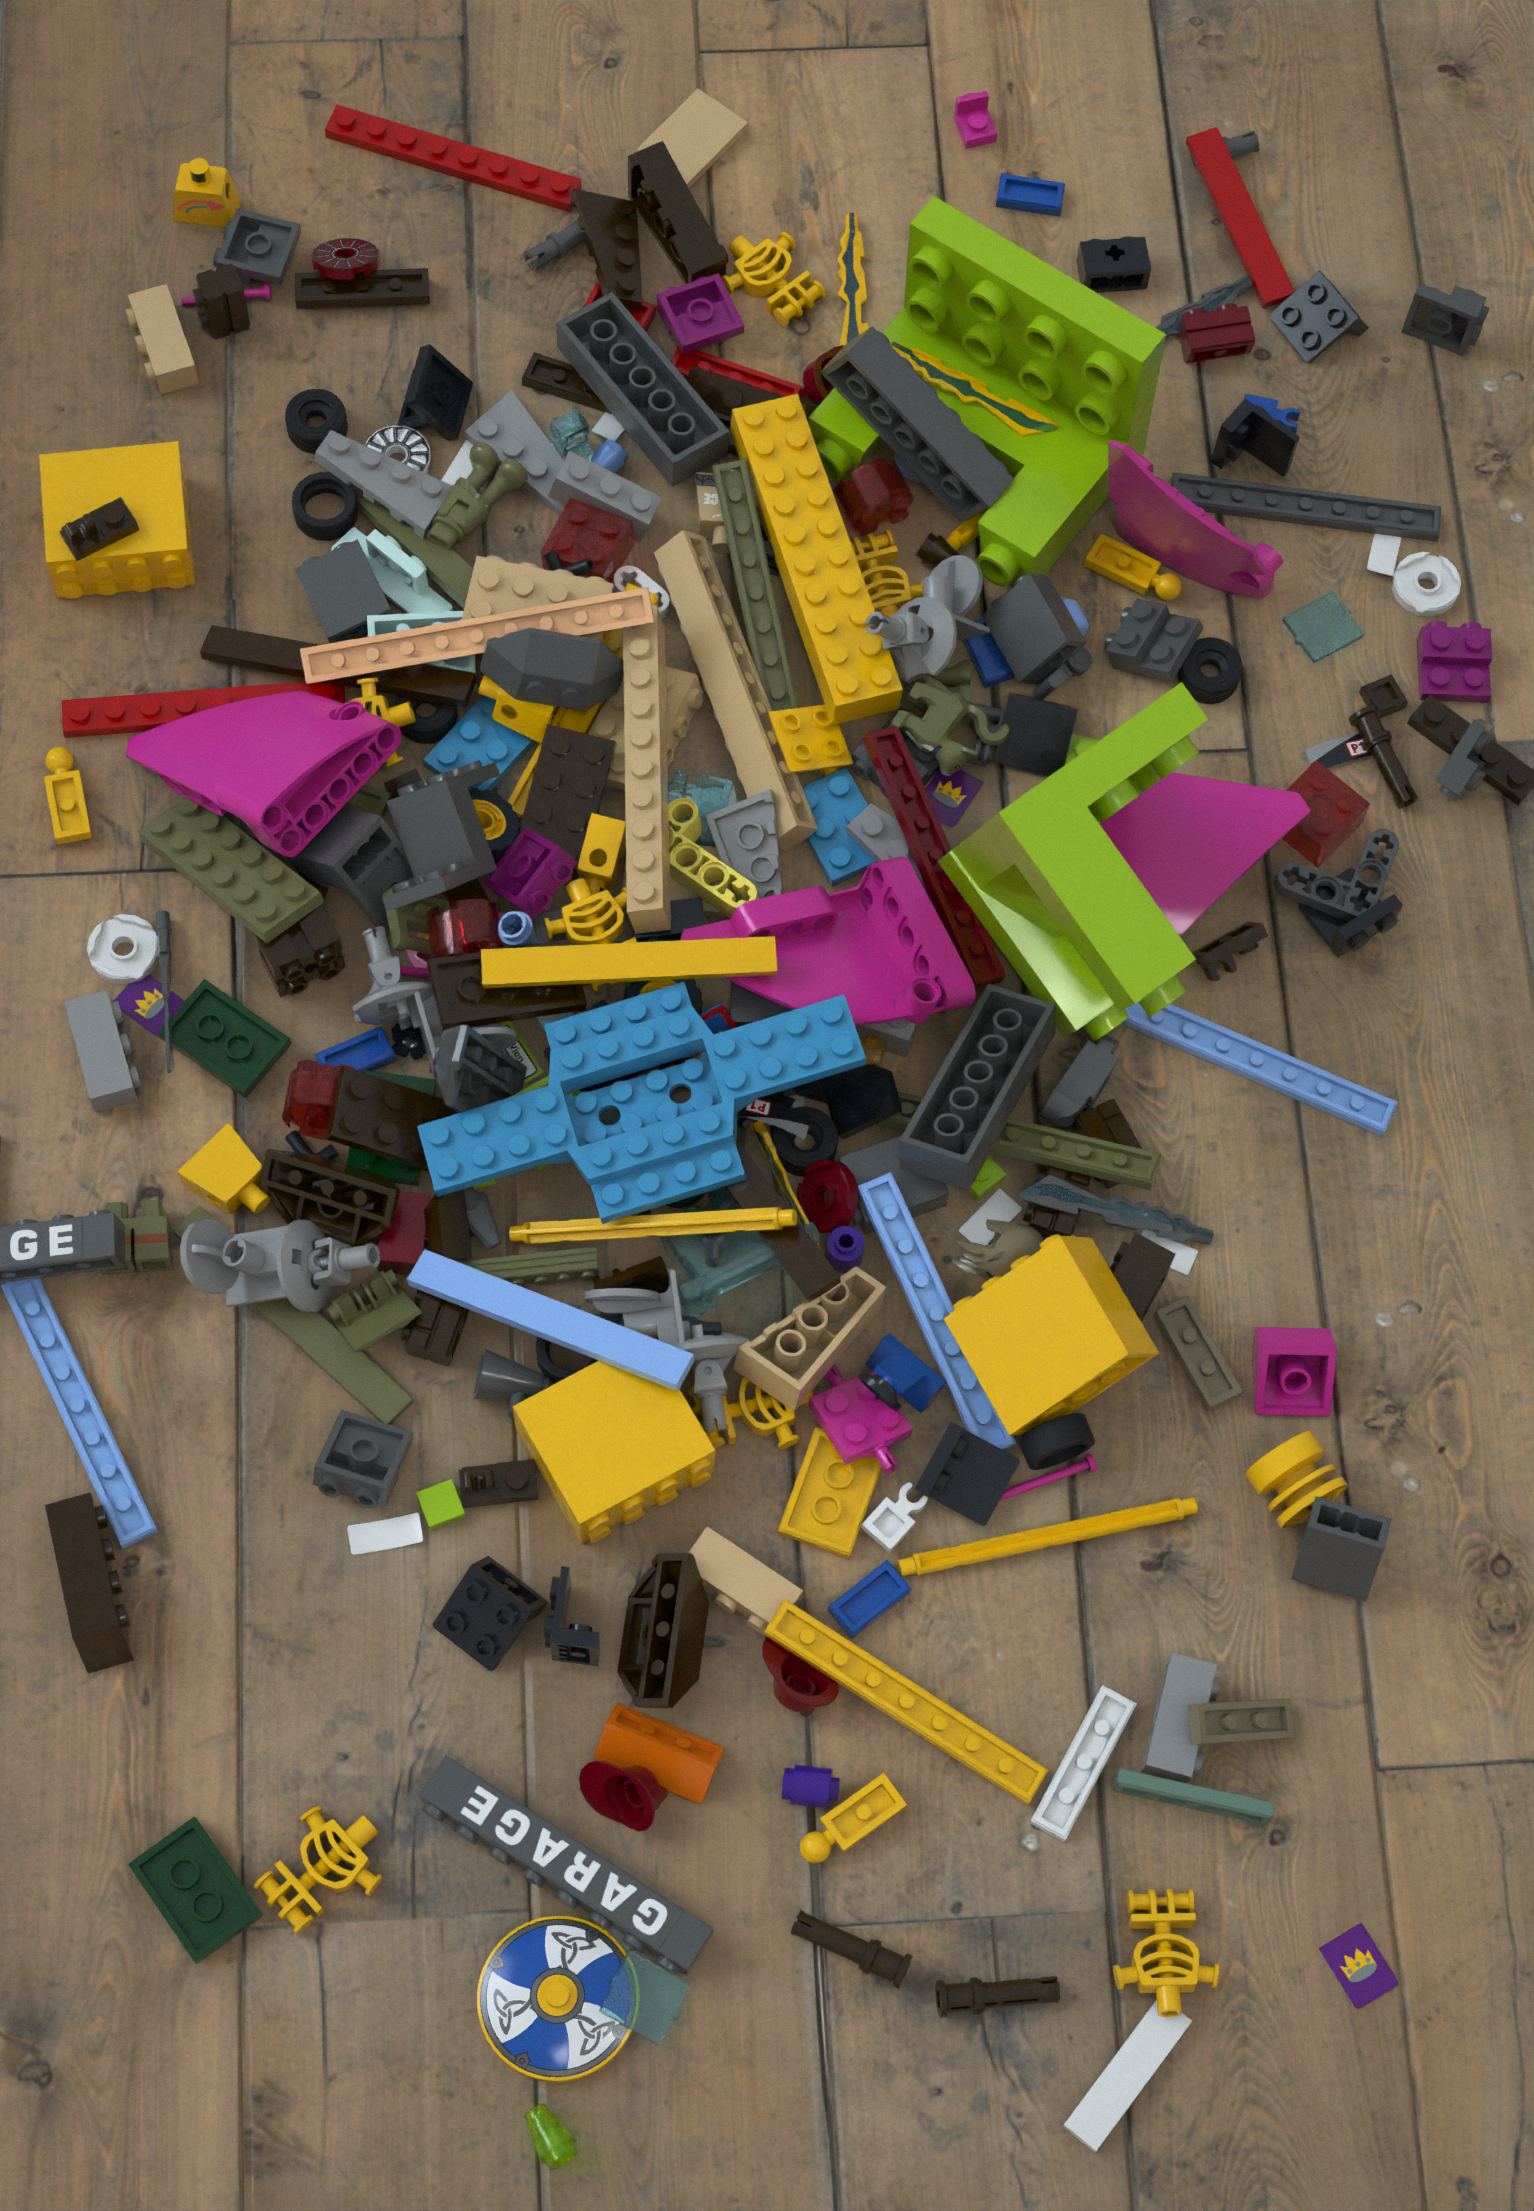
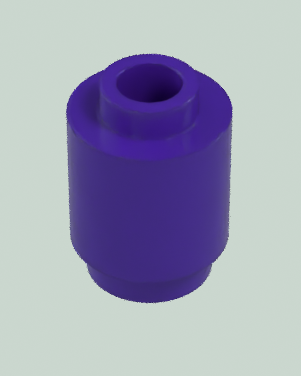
(845, 1248)
(810, 1786)

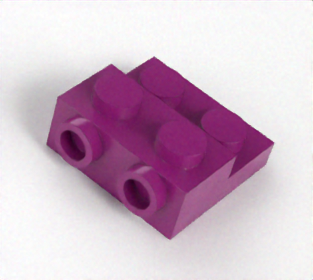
(699, 313)
(1454, 662)
(530, 873)

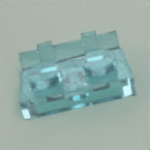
(708, 794)

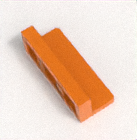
(675, 1757)

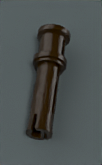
(1377, 742)
(869, 1955)
(979, 1995)

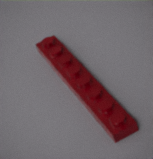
(928, 846)

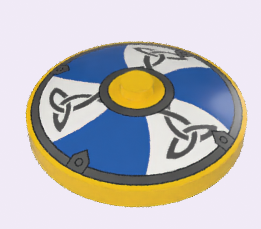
(545, 1997)

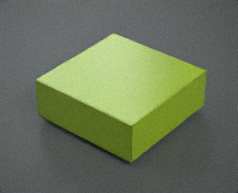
(440, 1504)

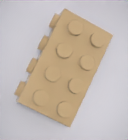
(508, 587)
(683, 698)

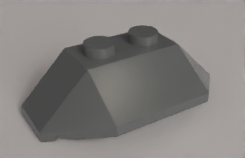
(553, 668)
(475, 1070)

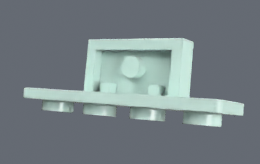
(399, 576)

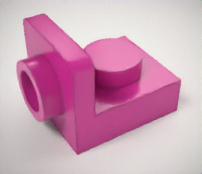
(974, 120)

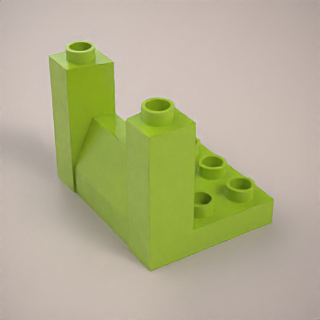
(1029, 339)
(1063, 892)

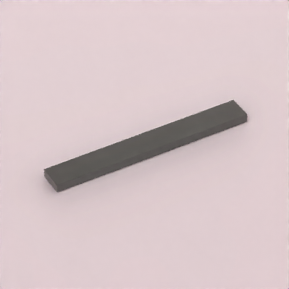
(1310, 507)

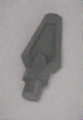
(481, 1218)

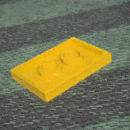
(829, 1498)

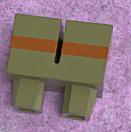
(151, 1238)

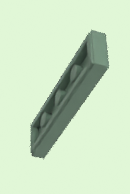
(1193, 1796)

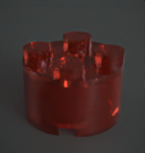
(875, 496)
(463, 928)
(311, 1097)

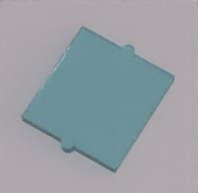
(1323, 627)
(644, 1997)

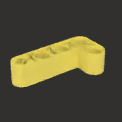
(706, 866)

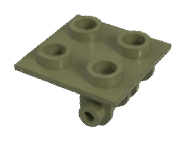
(375, 1314)

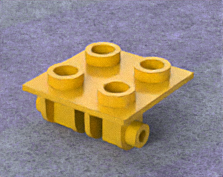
(809, 740)

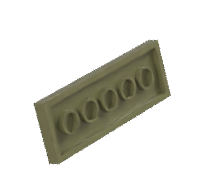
(231, 868)

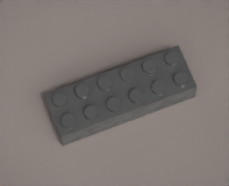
(642, 389)
(917, 424)
(977, 1087)

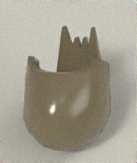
(1009, 1244)

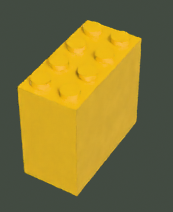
(156, 493)
(1050, 1333)
(612, 1446)

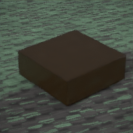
(1385, 695)

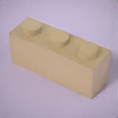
(161, 339)
(741, 1580)

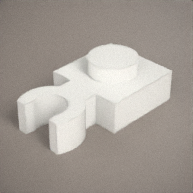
(891, 1521)

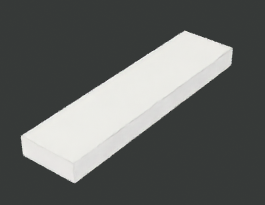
(1083, 1763)
(1125, 2077)

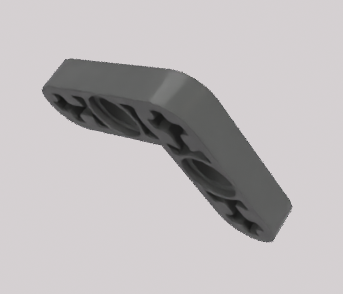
(1345, 893)

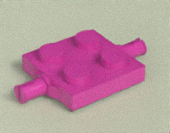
(859, 1421)

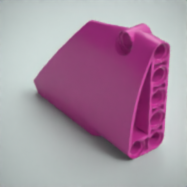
(1181, 534)
(271, 761)
(1198, 837)
(865, 942)

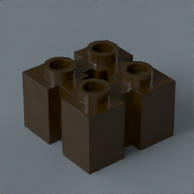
(302, 953)

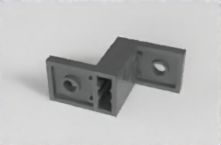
(440, 833)
(356, 855)

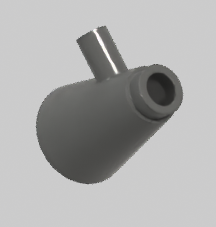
(506, 1380)

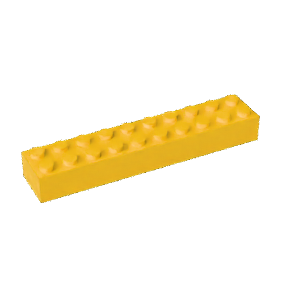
(815, 559)

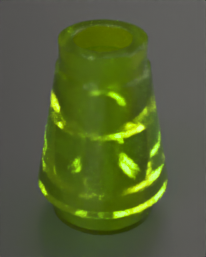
(550, 2137)

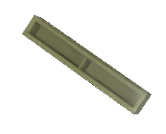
(541, 1266)

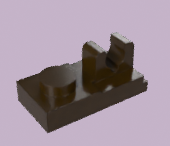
(99, 529)
(1240, 940)
(647, 1275)
(498, 1483)

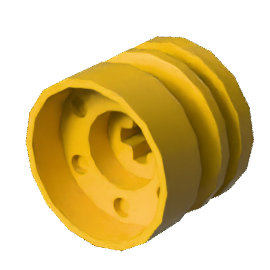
(1295, 1478)

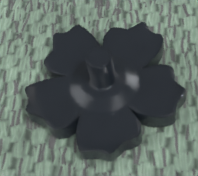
(408, 1041)

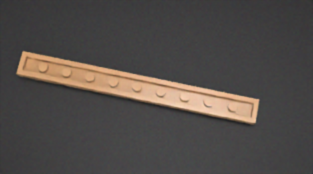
(470, 635)

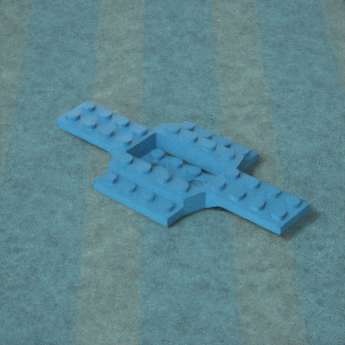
(657, 1146)

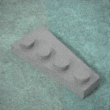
(517, 436)
(399, 487)

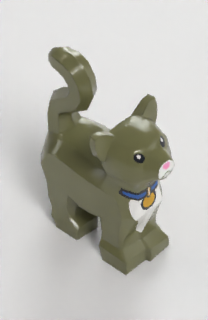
(941, 717)

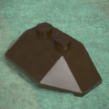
(331, 1194)
(664, 1632)

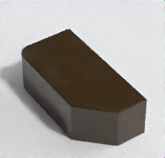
(448, 1226)

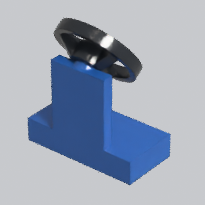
(900, 1372)

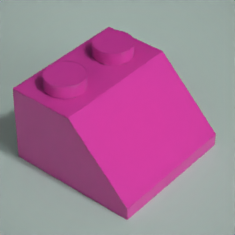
(1293, 1371)

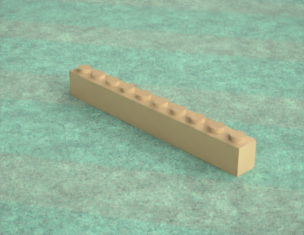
(732, 681)
(646, 777)

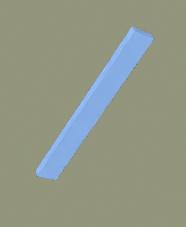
(1265, 1066)
(930, 1305)
(551, 1320)
(80, 1411)

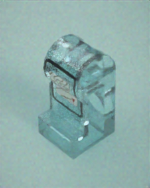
(571, 434)

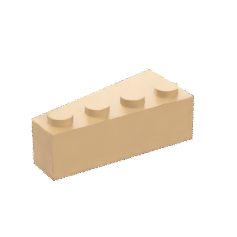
(806, 1344)

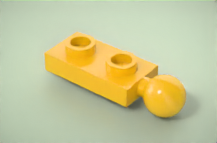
(1131, 568)
(66, 798)
(853, 1819)

